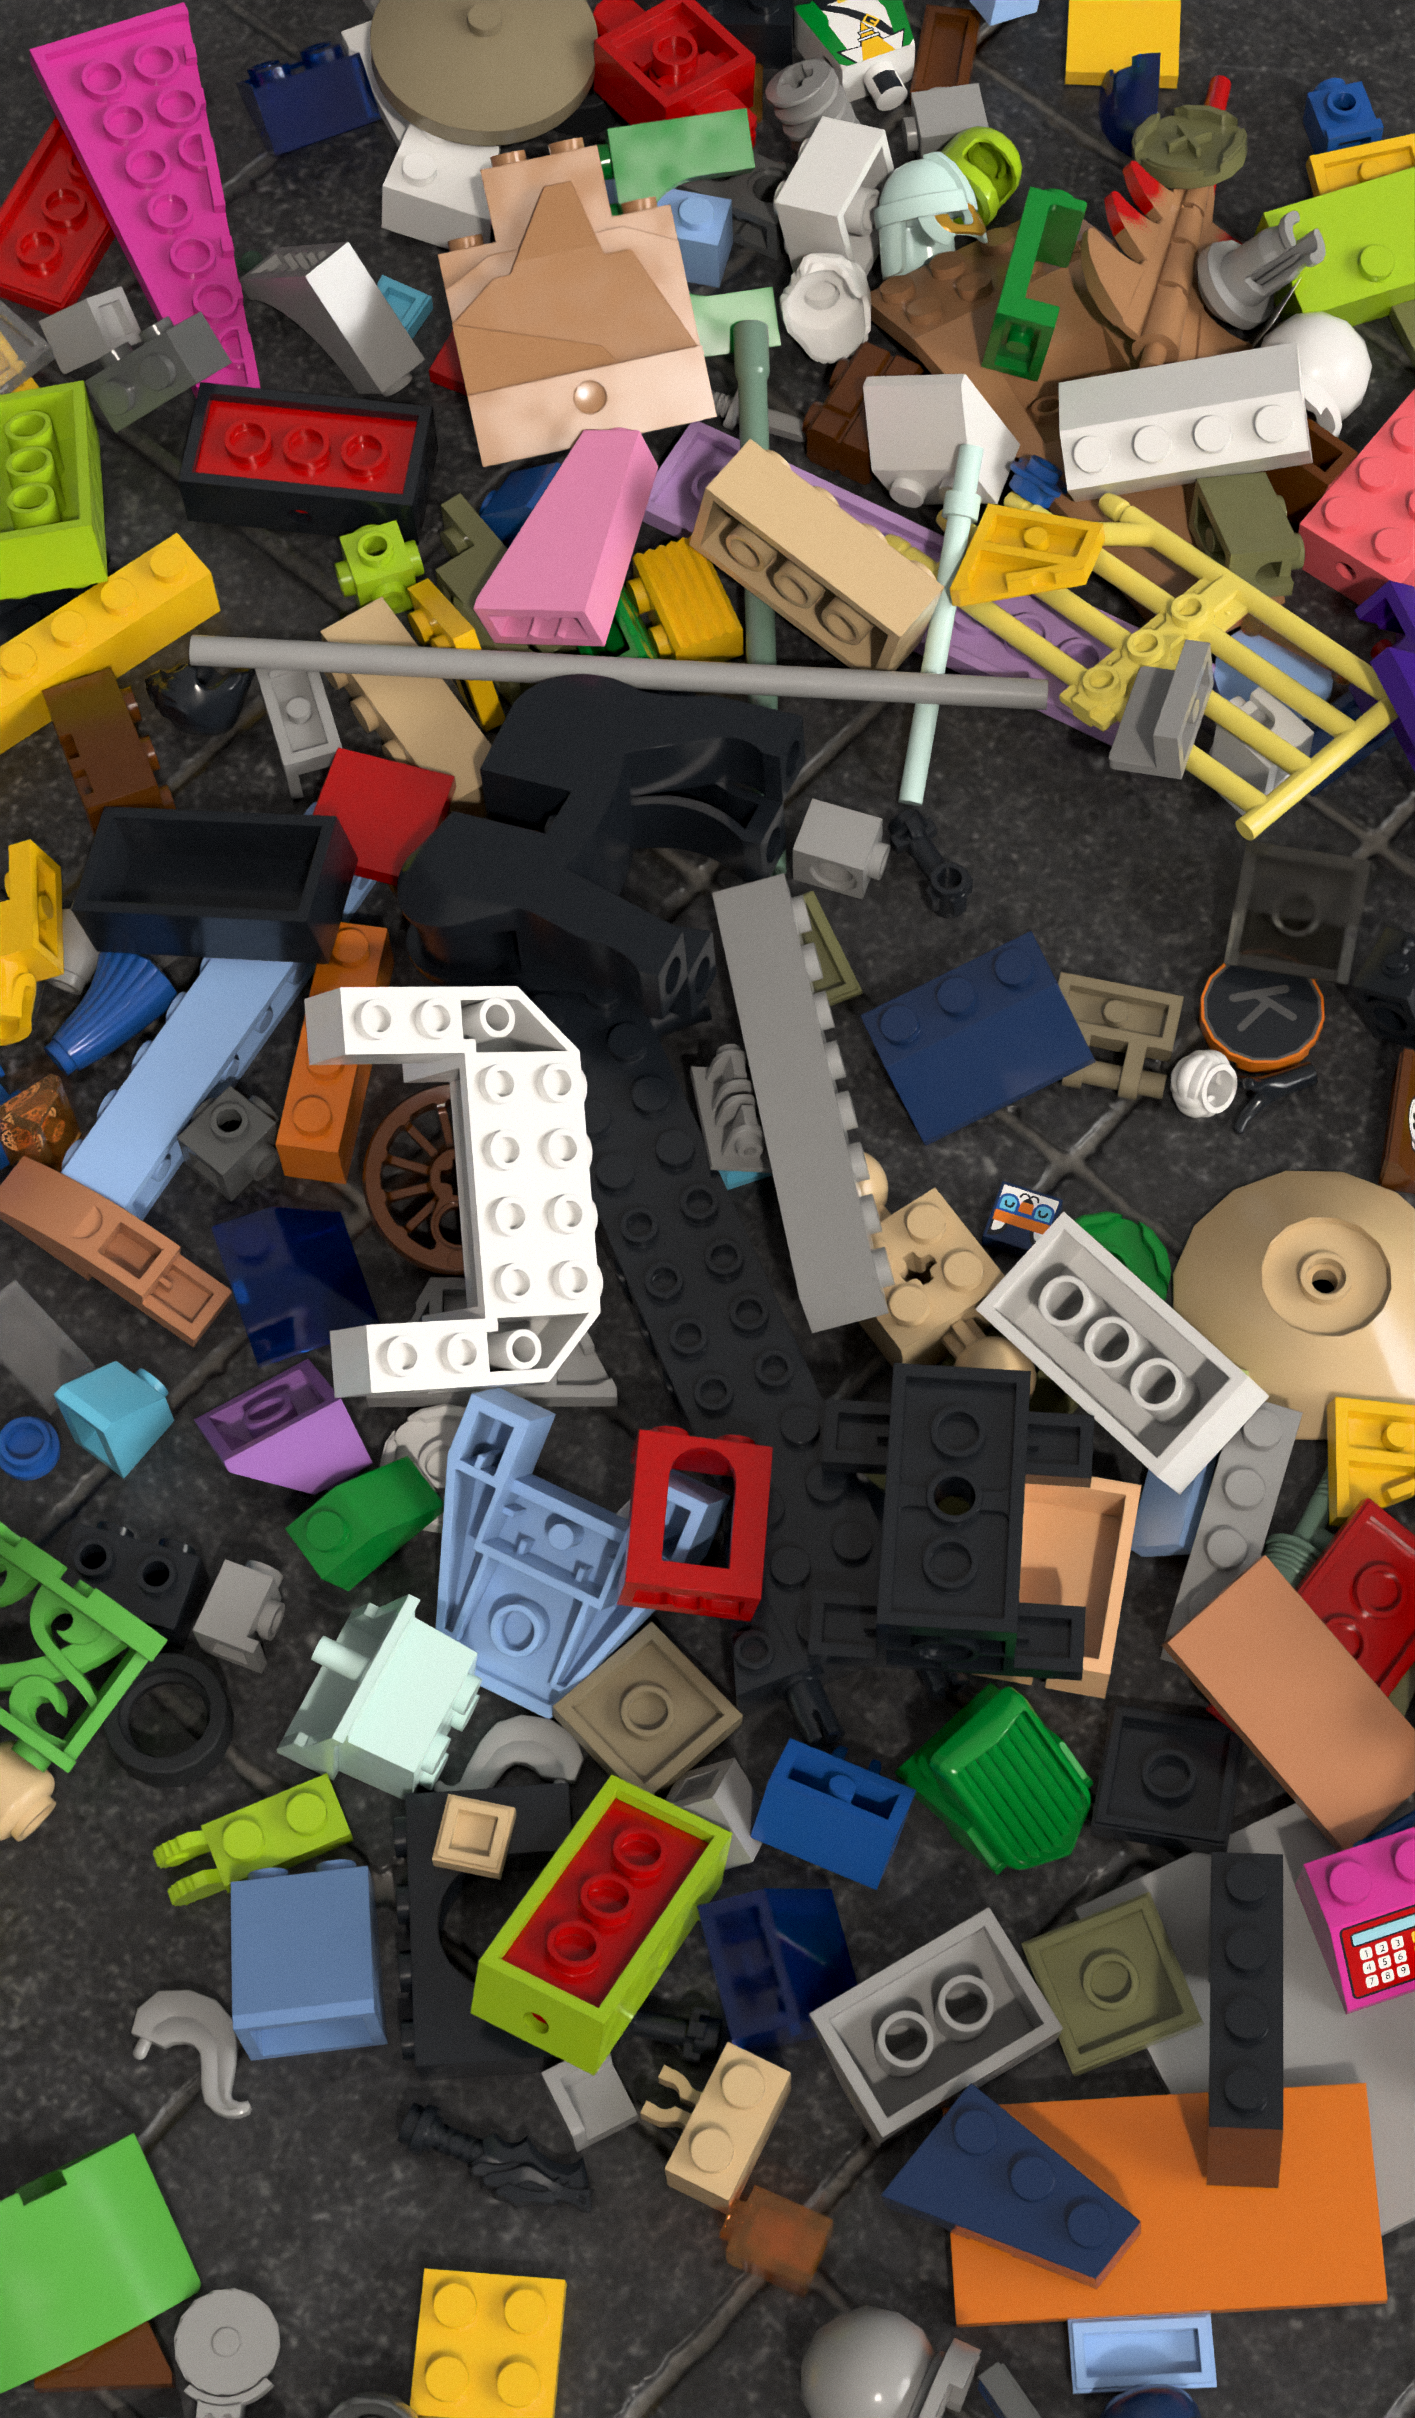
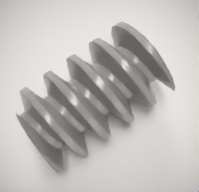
(804, 95)

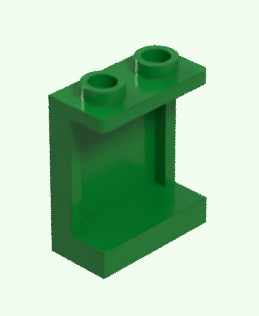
(1020, 324)

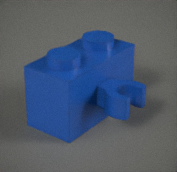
(833, 1812)

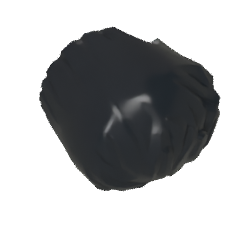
(199, 697)

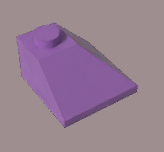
(287, 1433)

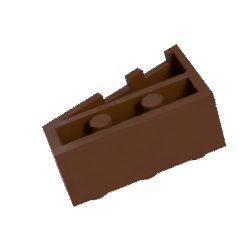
(103, 747)

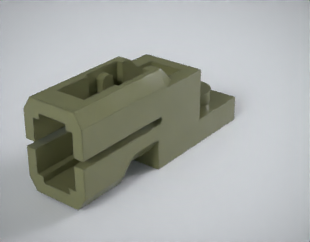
(475, 556)

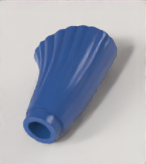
(120, 1003)

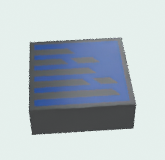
(1004, 2394)

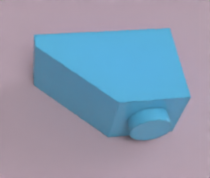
(115, 1414)

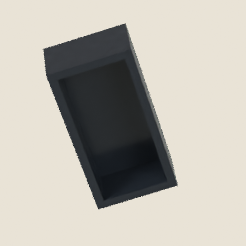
(216, 884)

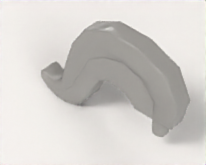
(524, 1742)
(202, 2023)

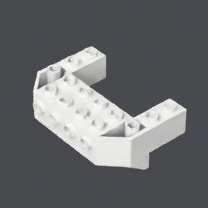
(518, 1183)

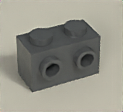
(157, 371)

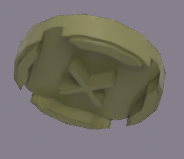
(1190, 147)

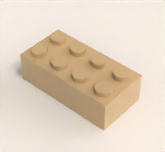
(814, 561)

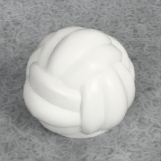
(1203, 1083)

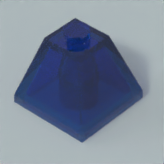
(293, 1279)

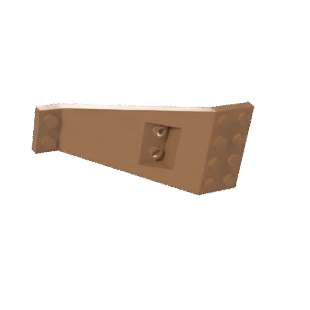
(946, 321)

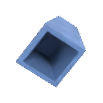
(306, 1961)

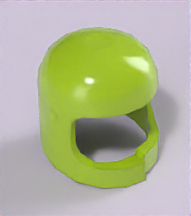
(989, 165)

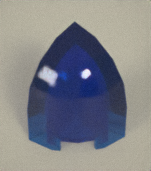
(1129, 99)

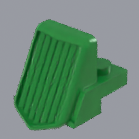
(1002, 1783)

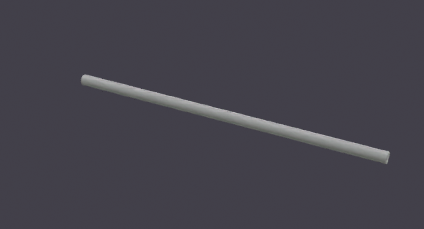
(636, 672)

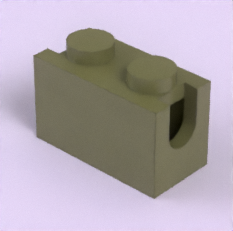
(1247, 530)

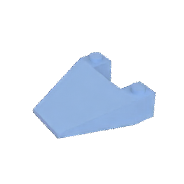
(538, 1568)

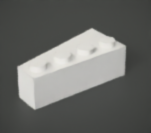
(437, 189)

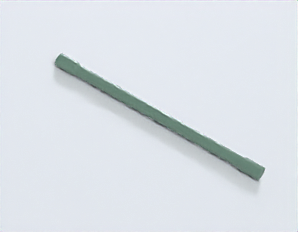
(752, 373)

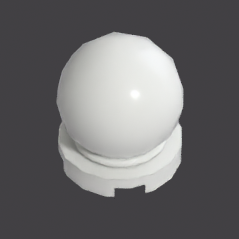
(1331, 364)

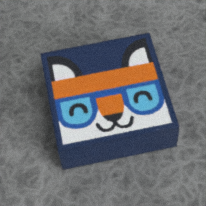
(1019, 1218)

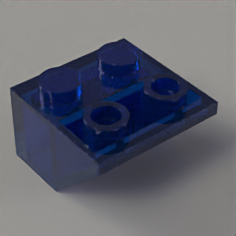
(308, 98)
(775, 1962)

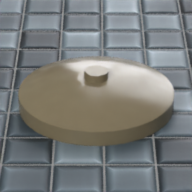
(484, 65)

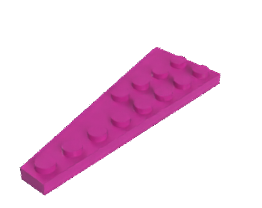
(146, 146)

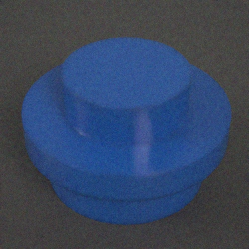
(28, 1448)

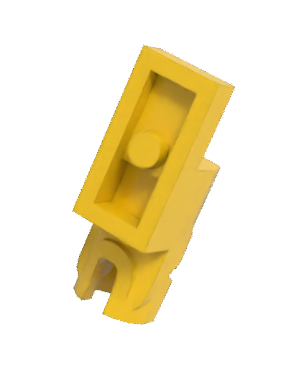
(28, 936)

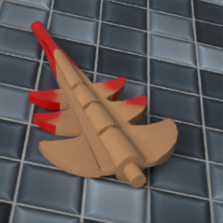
(1158, 292)

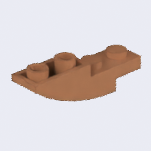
(111, 1246)

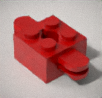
(670, 62)

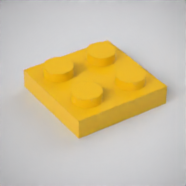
(487, 2345)

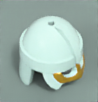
(919, 213)

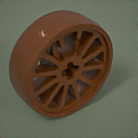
(445, 1257)

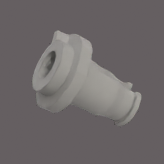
(1241, 279)

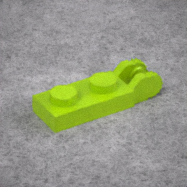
(260, 1836)

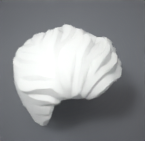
(827, 306)

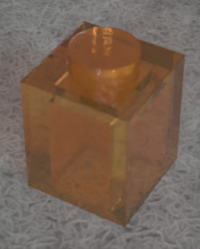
(776, 2239)

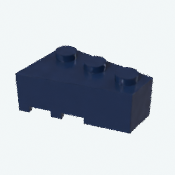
(1013, 2192)

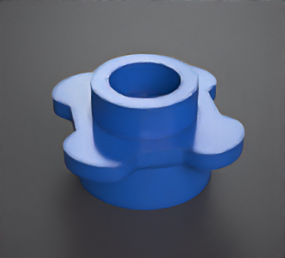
(1037, 480)

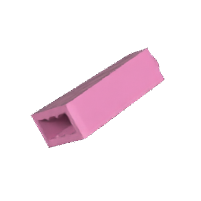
(575, 547)

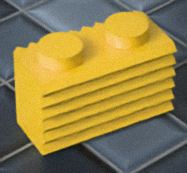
(685, 604)

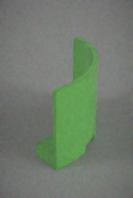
(85, 2260)

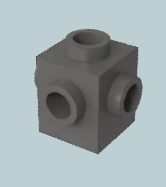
(231, 1142)

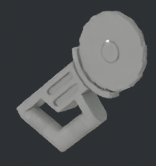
(227, 2351)

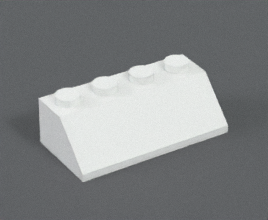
(1184, 422)

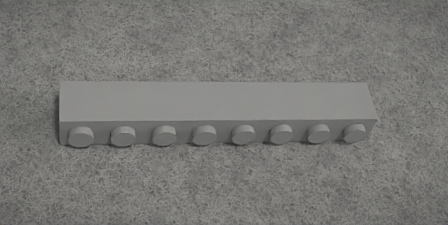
(799, 1104)

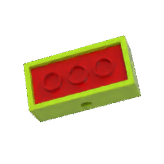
(600, 1924)

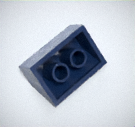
(978, 1038)

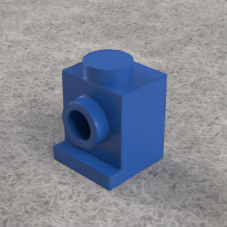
(1339, 115)

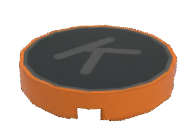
(1261, 1017)

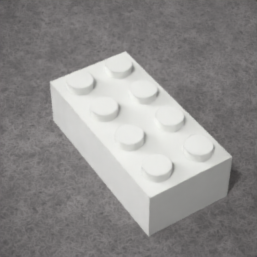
(1122, 1353)

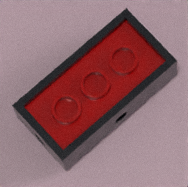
(307, 461)

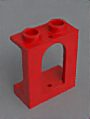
(685, 1587)

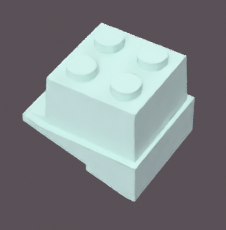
(384, 1700)

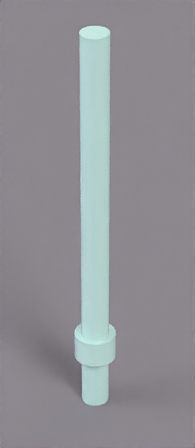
(961, 510)

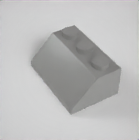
(934, 2026)

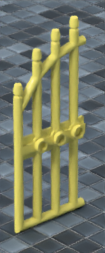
(1201, 615)

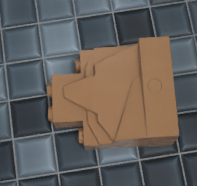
(571, 310)

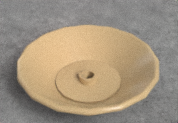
(1253, 1294)

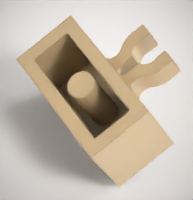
(726, 2126)

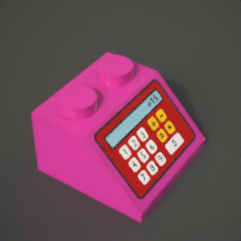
(1365, 1918)

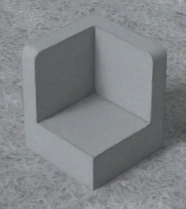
(90, 329)
(725, 1799)
(587, 2103)

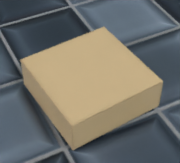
(474, 1836)

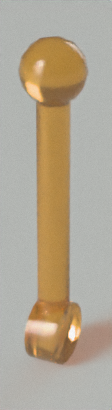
(1253, 627)

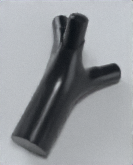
(1270, 1088)

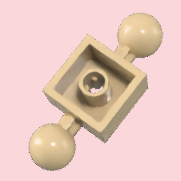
(937, 1287)

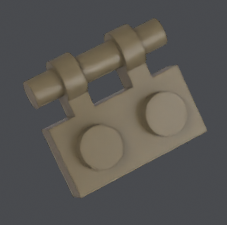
(1127, 1022)

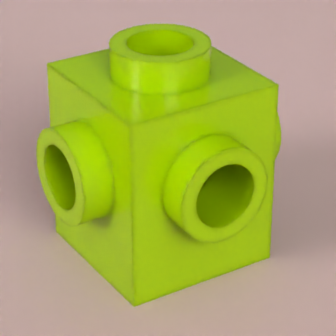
(378, 566)

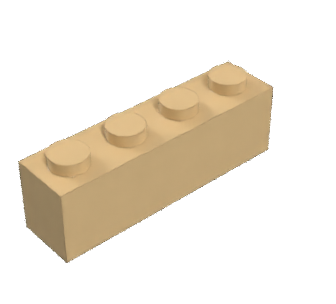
(412, 715)

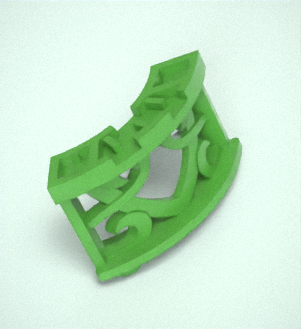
(96, 1635)

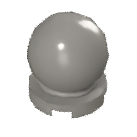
(882, 2367)

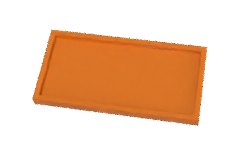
(1198, 2242)

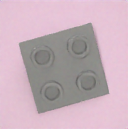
(730, 1113)

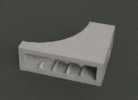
(341, 309)

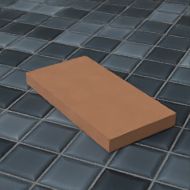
(1299, 1703)

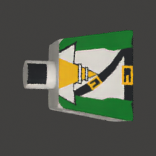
(864, 44)

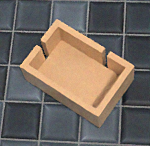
(1079, 1556)

